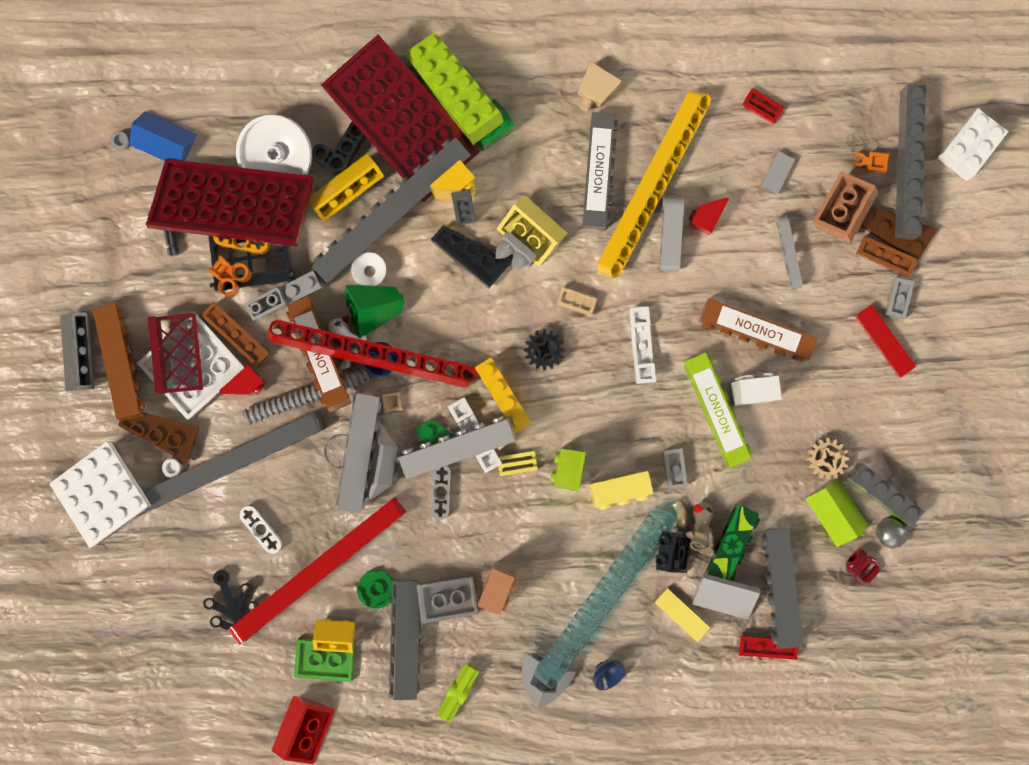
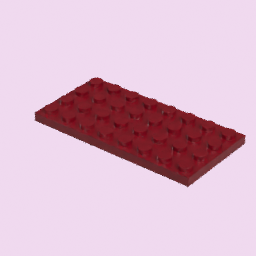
(393, 108)
(230, 202)

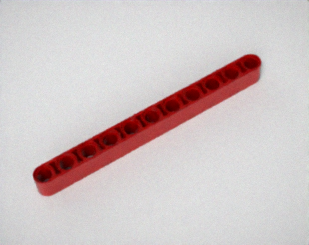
(363, 356)
(317, 571)

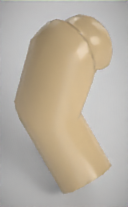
(682, 515)

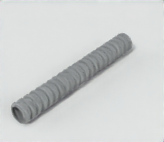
(300, 398)

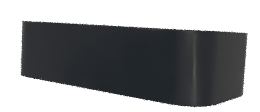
(338, 153)

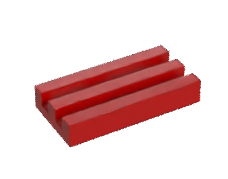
(745, 104)

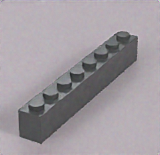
(910, 162)

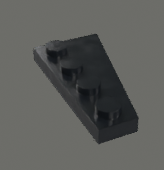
(471, 255)

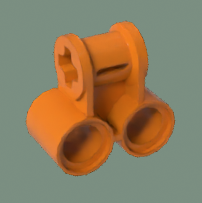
(228, 274)

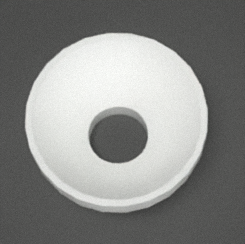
(363, 261)

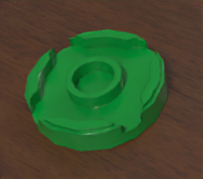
(375, 589)

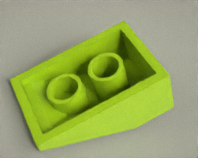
(568, 469)

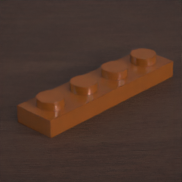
(235, 334)

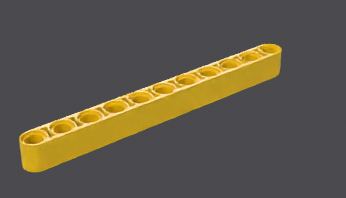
(653, 184)

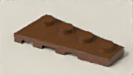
(883, 226)
(167, 434)

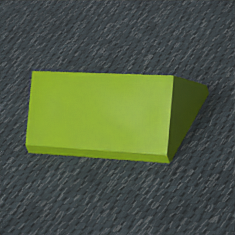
(837, 512)

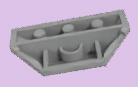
(383, 464)

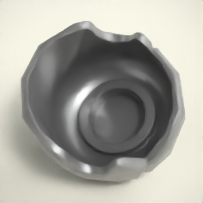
(891, 533)

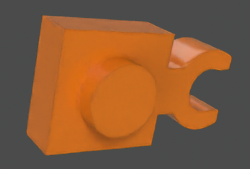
(875, 162)

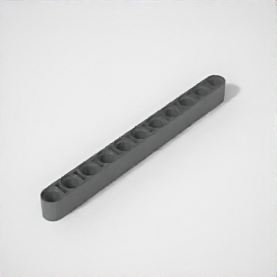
(233, 460)

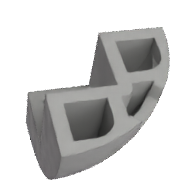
(537, 691)

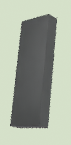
(463, 207)

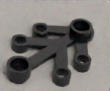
(232, 609)

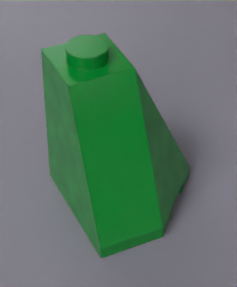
(372, 306)

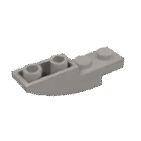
(281, 296)

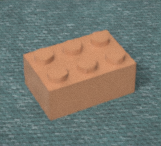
(845, 207)
(496, 590)

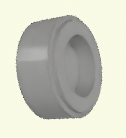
(120, 140)

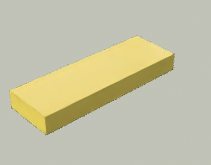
(682, 615)

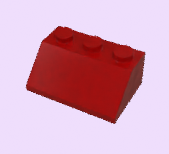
(302, 730)

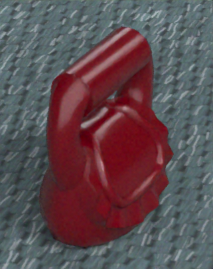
(859, 562)

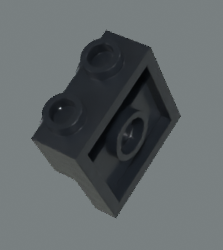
(673, 552)

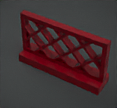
(159, 360)

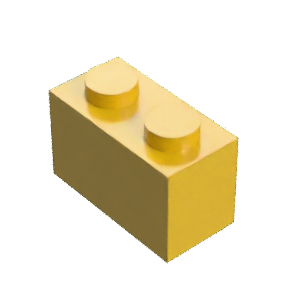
(334, 635)

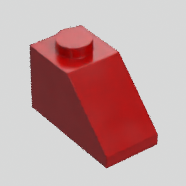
(707, 215)
(244, 383)

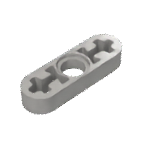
(434, 496)

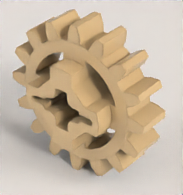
(831, 465)

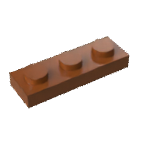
(886, 256)

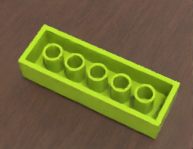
(454, 88)

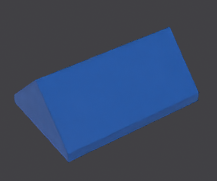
(160, 137)

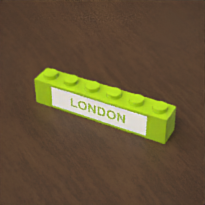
(717, 411)

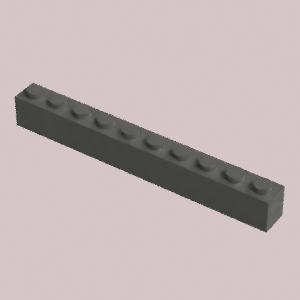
(389, 212)

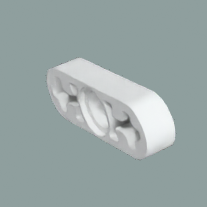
(265, 544)

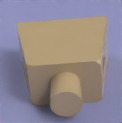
(597, 87)

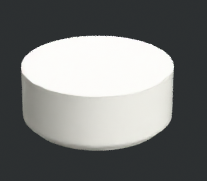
(172, 467)

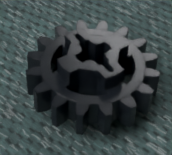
(535, 346)

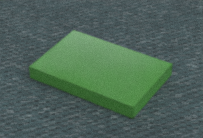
(322, 664)

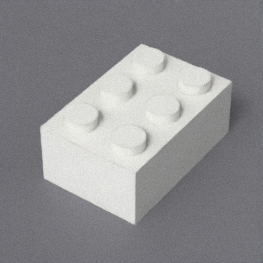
(972, 144)
(755, 390)

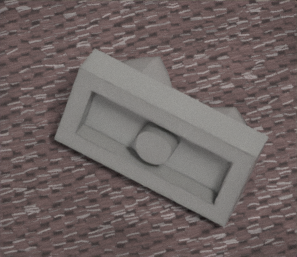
(511, 245)

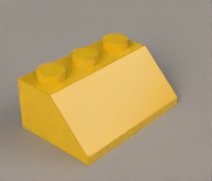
(454, 180)

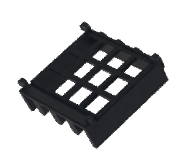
(263, 278)

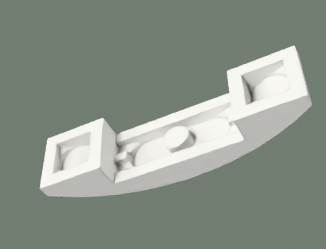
(642, 345)
(466, 419)

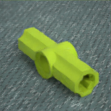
(457, 692)

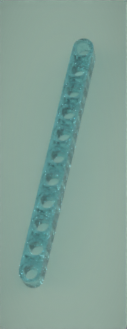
(603, 597)

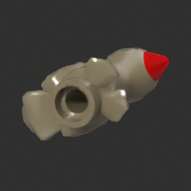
(701, 534)

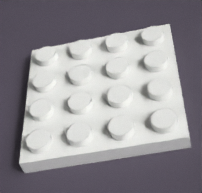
(217, 367)
(100, 494)

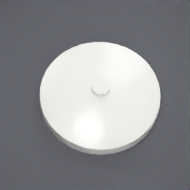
(274, 145)

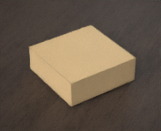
(392, 402)

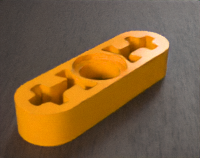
(254, 249)

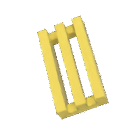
(533, 460)

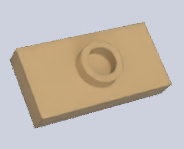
(576, 301)

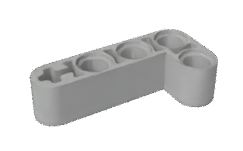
(671, 232)

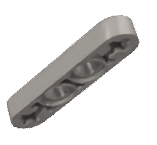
(789, 252)

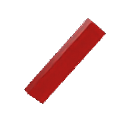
(885, 341)

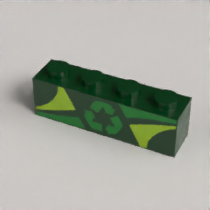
(732, 543)

